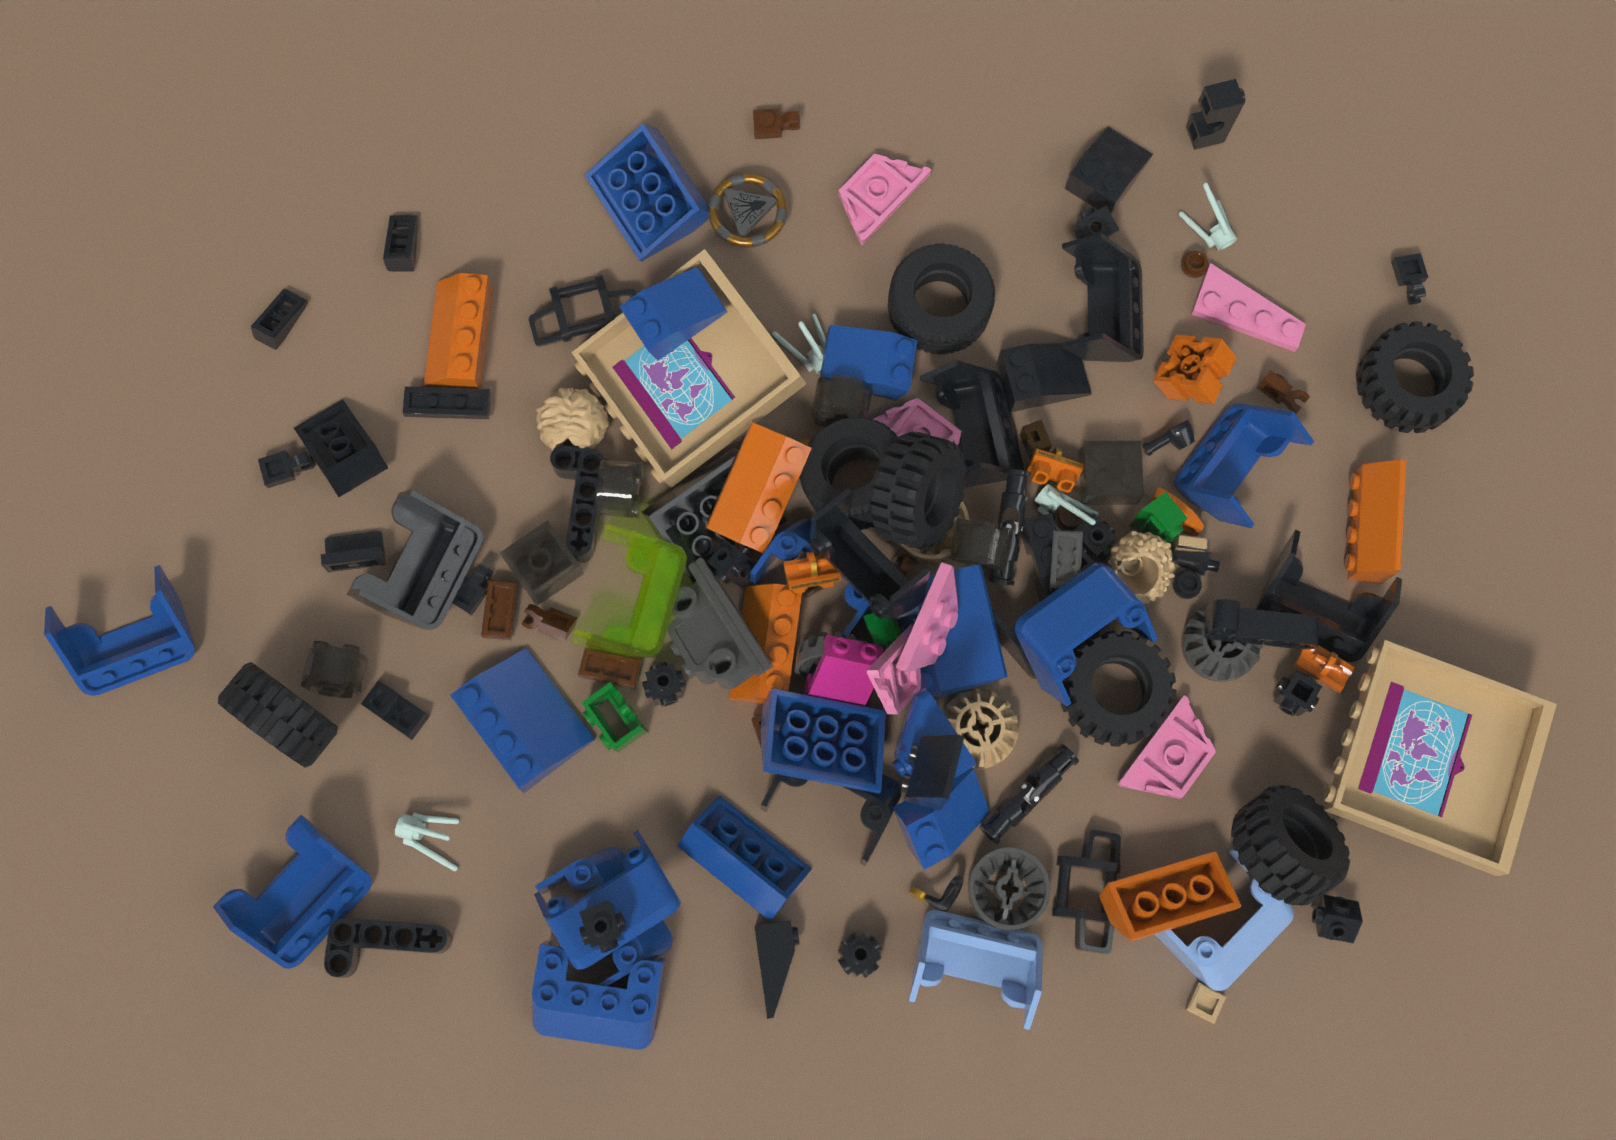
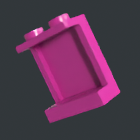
(843, 671)

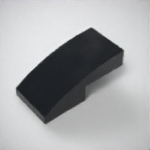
(395, 710)

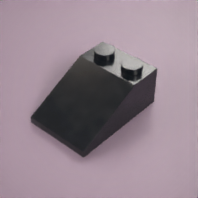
(1107, 170)
(1041, 375)
(341, 448)
(932, 770)

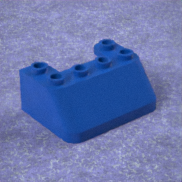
(300, 901)
(593, 1010)

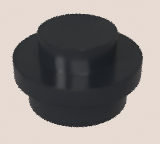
(1187, 584)

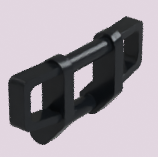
(580, 329)
(1111, 870)

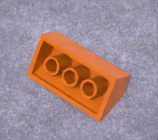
(459, 332)
(758, 487)
(1376, 521)
(773, 618)
(1169, 897)

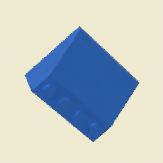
(648, 192)
(972, 645)
(522, 719)
(823, 740)

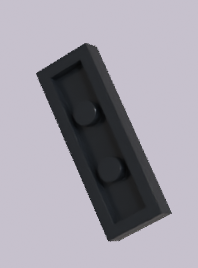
(446, 402)

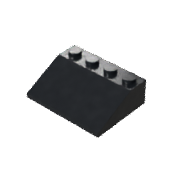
(685, 511)

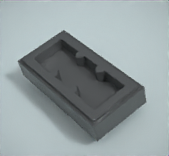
(1065, 557)

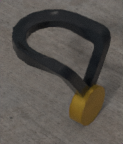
(957, 881)

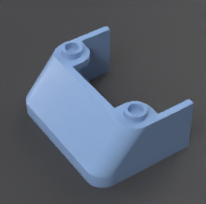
(980, 954)
(1222, 965)

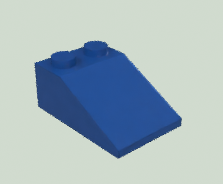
(673, 311)
(872, 356)
(938, 833)

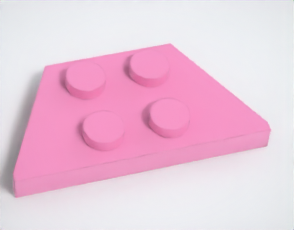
(878, 192)
(920, 418)
(933, 623)
(893, 685)
(1171, 756)

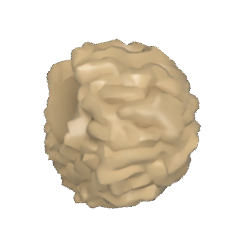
(572, 416)
(1143, 564)

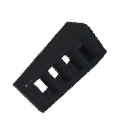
(401, 259)
(274, 335)

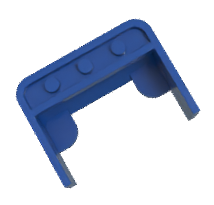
(1231, 452)
(787, 547)
(1072, 616)
(129, 652)
(925, 719)
(598, 870)
(638, 892)

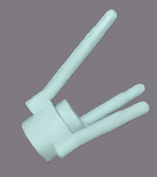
(1221, 234)
(815, 354)
(1052, 499)
(412, 829)

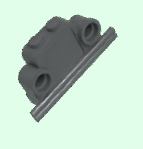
(713, 633)

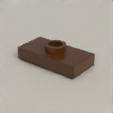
(499, 610)
(610, 667)

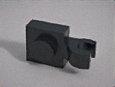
(1411, 272)
(280, 467)
(471, 591)

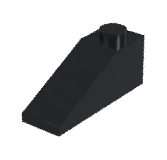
(775, 955)

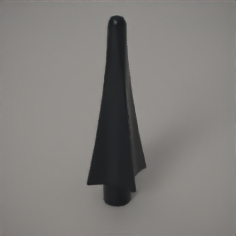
(1195, 561)

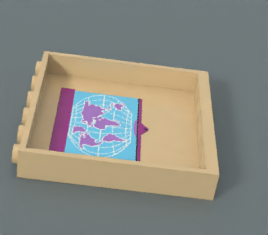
(697, 393)
(1440, 757)

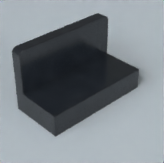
(353, 552)

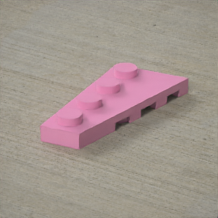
(1244, 310)

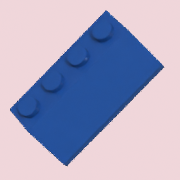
(744, 857)

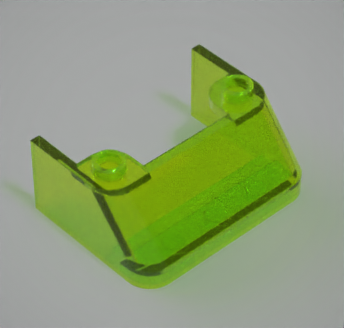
(662, 569)

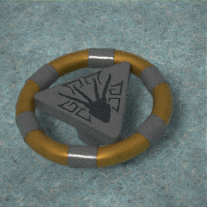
(747, 209)

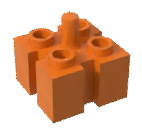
(1195, 369)

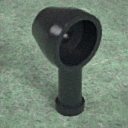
(1179, 436)

